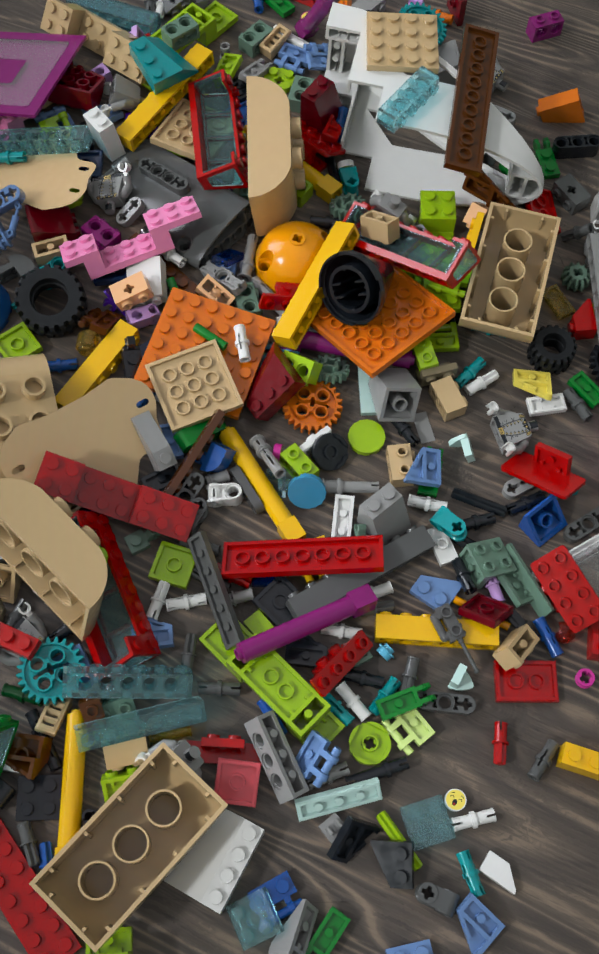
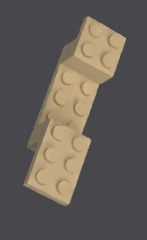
(101, 35)

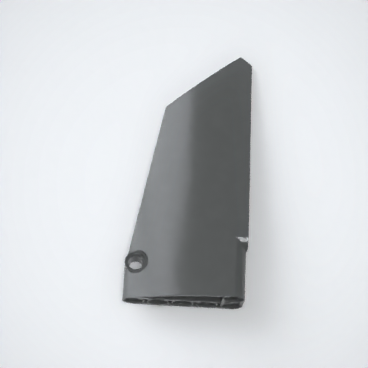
(223, 212)

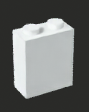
(104, 133)
(155, 272)

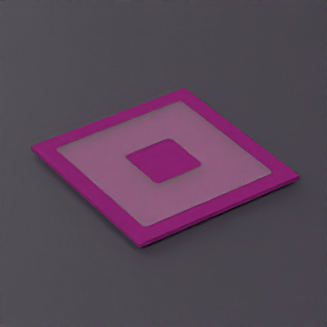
(32, 68)

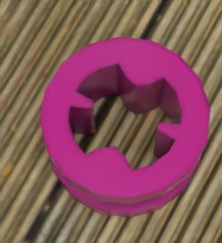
(587, 672)

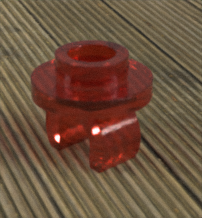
(564, 634)

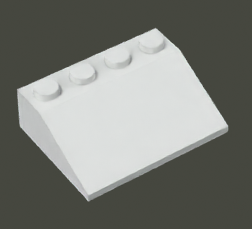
(217, 861)

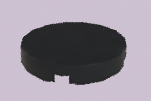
(330, 451)

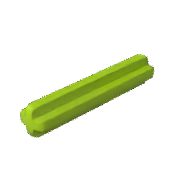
(394, 833)

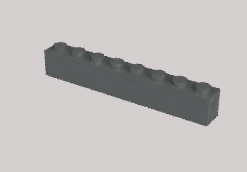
(335, 586)

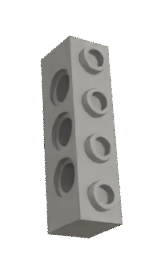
(276, 757)

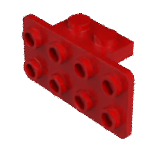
(314, 143)
(546, 470)
(567, 588)

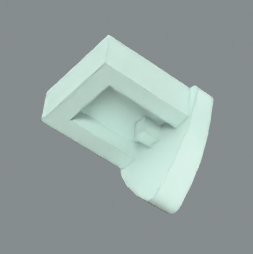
(464, 442)
(461, 679)

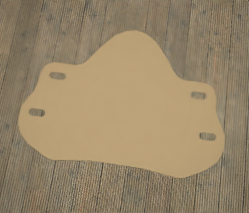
(48, 179)
(88, 430)

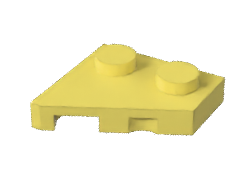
(533, 382)

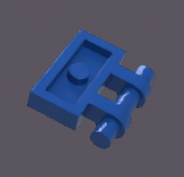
(281, 889)

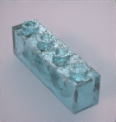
(408, 99)

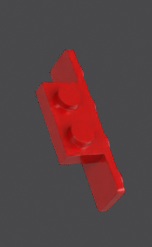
(280, 300)
(339, 662)
(232, 747)

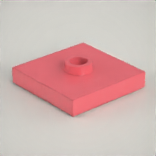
(238, 781)

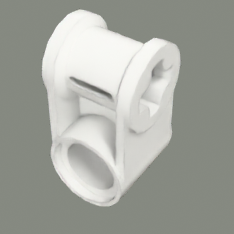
(222, 494)

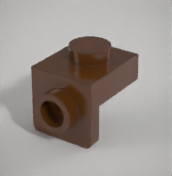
(91, 709)

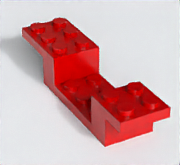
(116, 497)

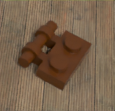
(100, 321)

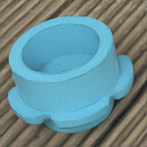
(385, 651)

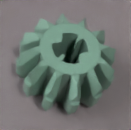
(575, 277)

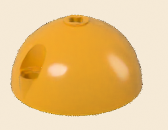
(288, 252)

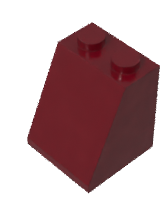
(319, 103)
(52, 223)

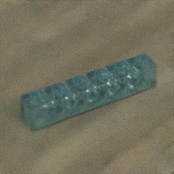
(47, 140)
(137, 689)

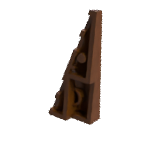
(485, 189)
(29, 754)

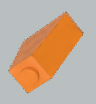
(561, 108)

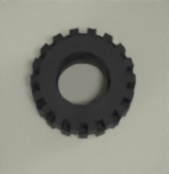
(556, 338)

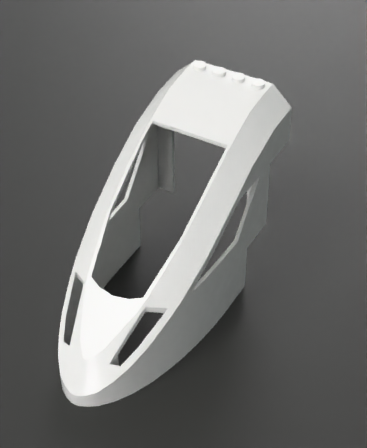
(408, 170)

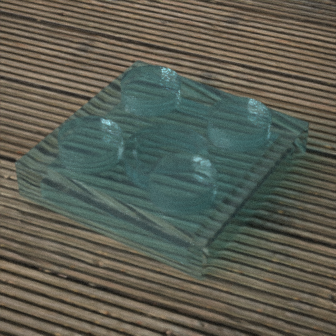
(427, 822)
(254, 918)

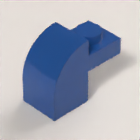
(217, 458)

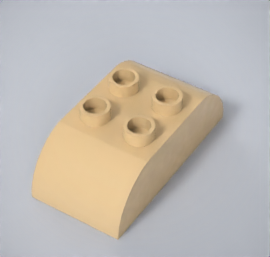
(273, 155)
(513, 272)
(24, 394)
(52, 553)
(128, 847)

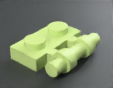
(416, 728)

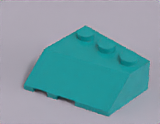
(160, 63)

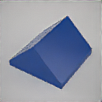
(543, 521)

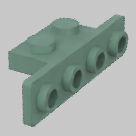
(523, 587)

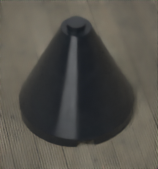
(355, 286)

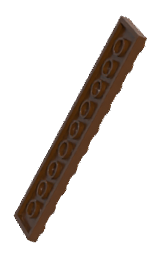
(471, 100)

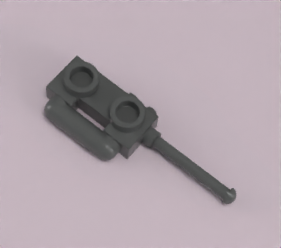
(454, 629)

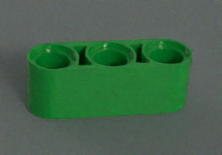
(187, 436)

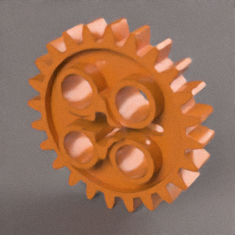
(310, 420)

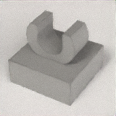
(331, 827)

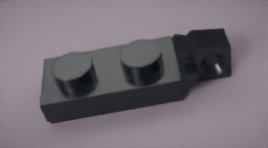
(131, 357)

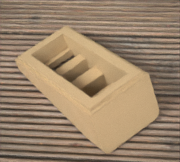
(270, 50)
(61, 715)

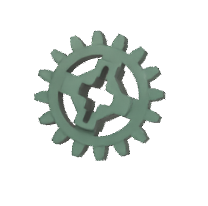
(341, 204)
(333, 369)

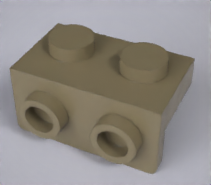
(433, 374)

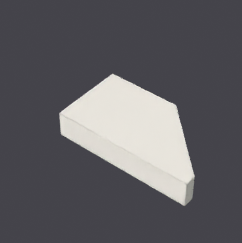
(498, 871)

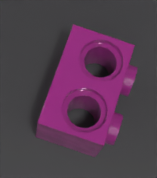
(544, 26)
(102, 232)

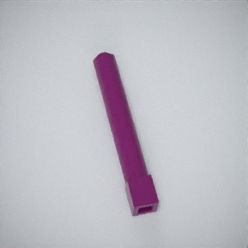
(308, 26)
(316, 342)
(354, 604)

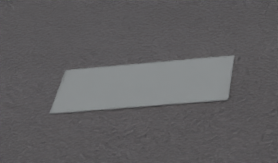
(423, 427)

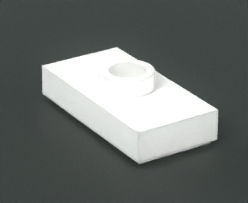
(538, 406)
(306, 447)
(444, 548)

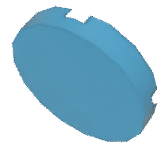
(306, 491)

